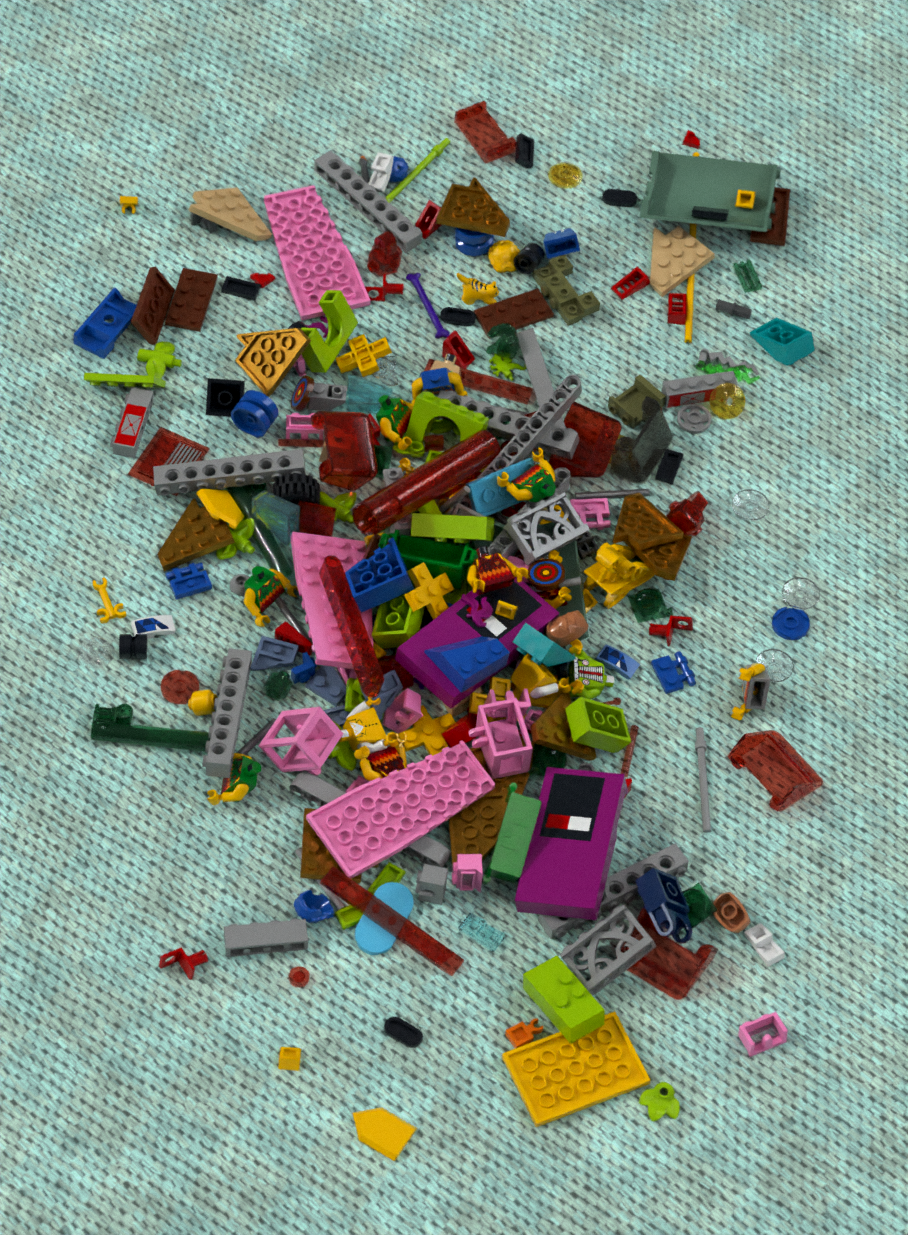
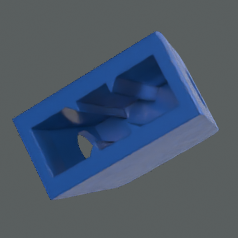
(561, 243)

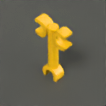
(109, 611)

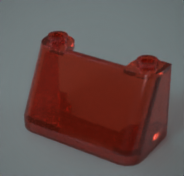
(349, 449)

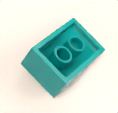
(784, 340)
(541, 647)

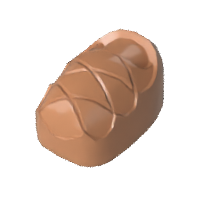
(567, 628)
(731, 912)

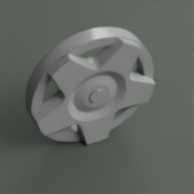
(694, 418)

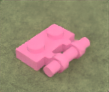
(593, 508)

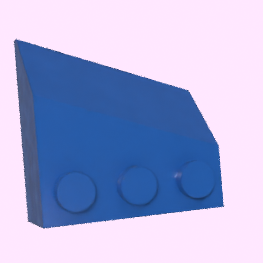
(379, 577)
(469, 660)

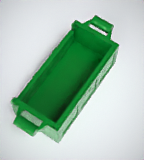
(437, 556)
(513, 837)

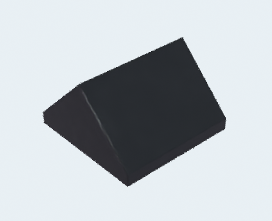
(223, 396)

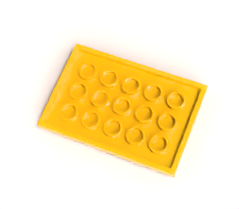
(569, 1077)

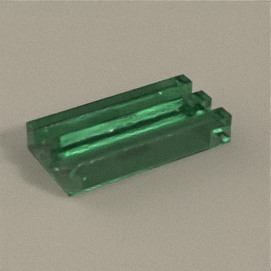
(743, 265)

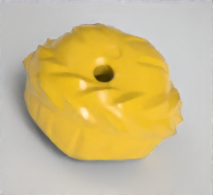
(502, 256)

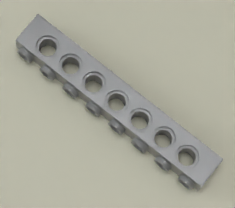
(367, 200)
(563, 448)
(216, 472)
(228, 713)
(618, 882)

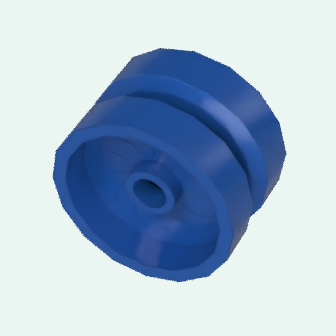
(473, 242)
(254, 413)

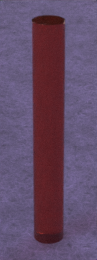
(301, 442)
(629, 751)

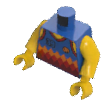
(437, 380)

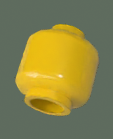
(202, 702)

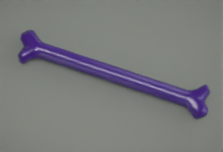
(441, 332)

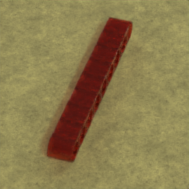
(351, 626)

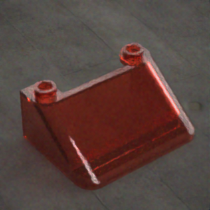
(596, 442)
(776, 767)
(669, 964)

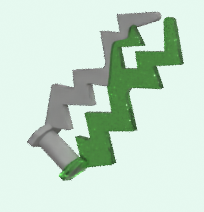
(709, 369)

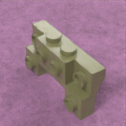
(562, 294)

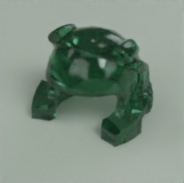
(507, 343)

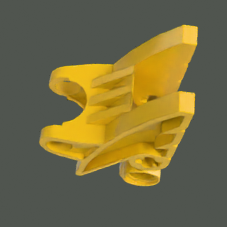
(616, 572)

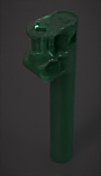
(262, 536)
(111, 727)

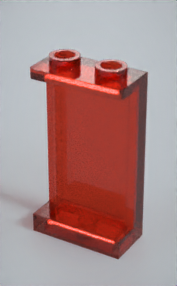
(484, 132)

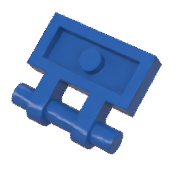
(190, 584)
(668, 675)

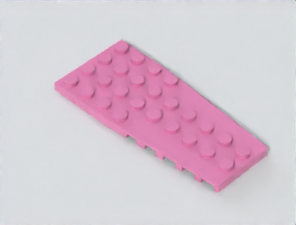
(312, 251)
(308, 557)
(399, 809)

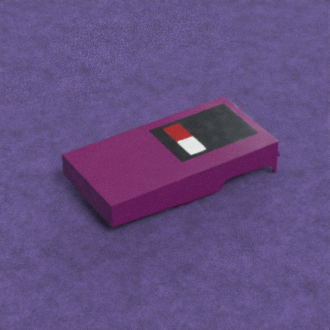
(454, 627)
(571, 843)

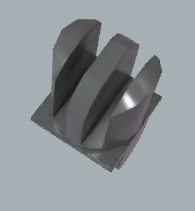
(584, 543)

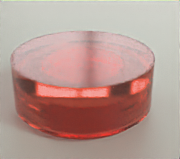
(299, 976)

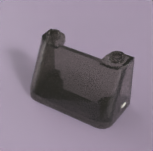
(639, 457)

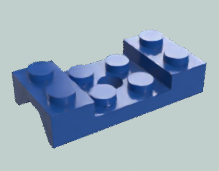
(99, 336)

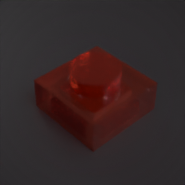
(433, 442)

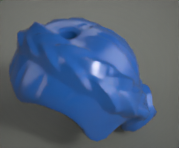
(398, 174)
(313, 907)

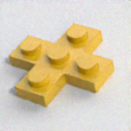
(363, 355)
(428, 590)
(500, 688)
(428, 732)

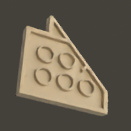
(231, 211)
(675, 259)

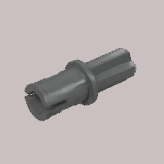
(733, 309)

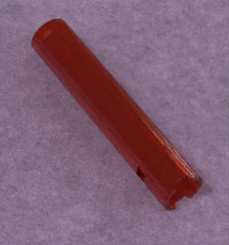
(425, 483)

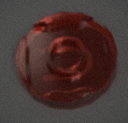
(179, 693)

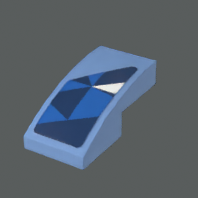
(617, 660)

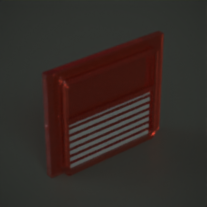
(166, 449)

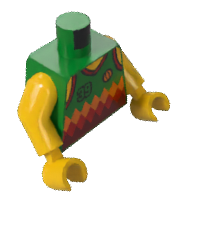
(394, 420)
(533, 483)
(263, 590)
(241, 780)

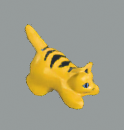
(476, 290)

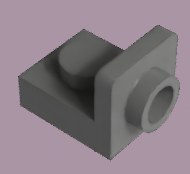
(206, 224)

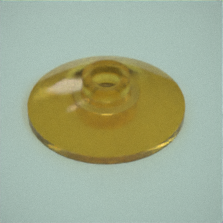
(565, 175)
(719, 399)

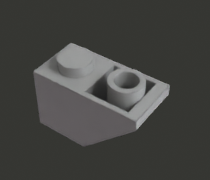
(327, 396)

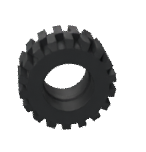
(297, 488)

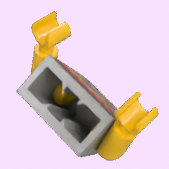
(754, 688)

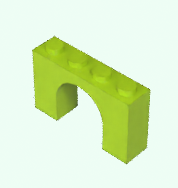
(341, 323)
(429, 406)

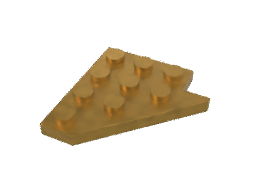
(665, 558)

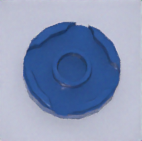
(790, 623)

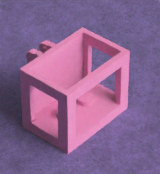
(502, 741)
(311, 745)

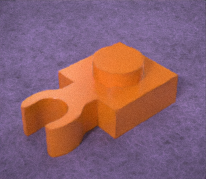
(522, 1034)

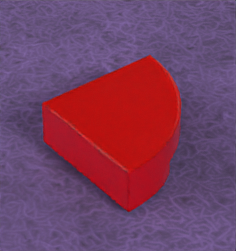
(691, 140)
(263, 279)

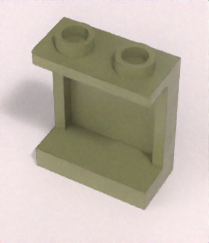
(629, 403)

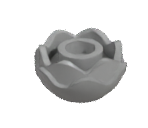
(235, 584)

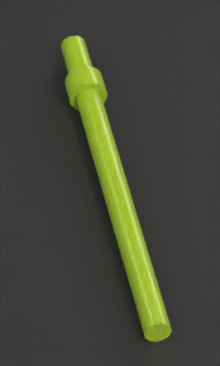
(437, 150)

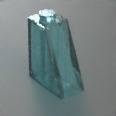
(364, 395)
(276, 515)

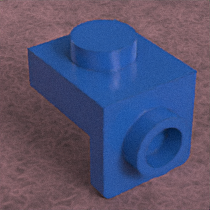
(304, 671)

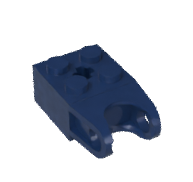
(665, 903)

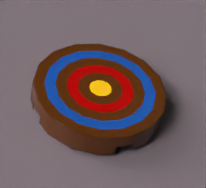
(300, 395)
(546, 574)

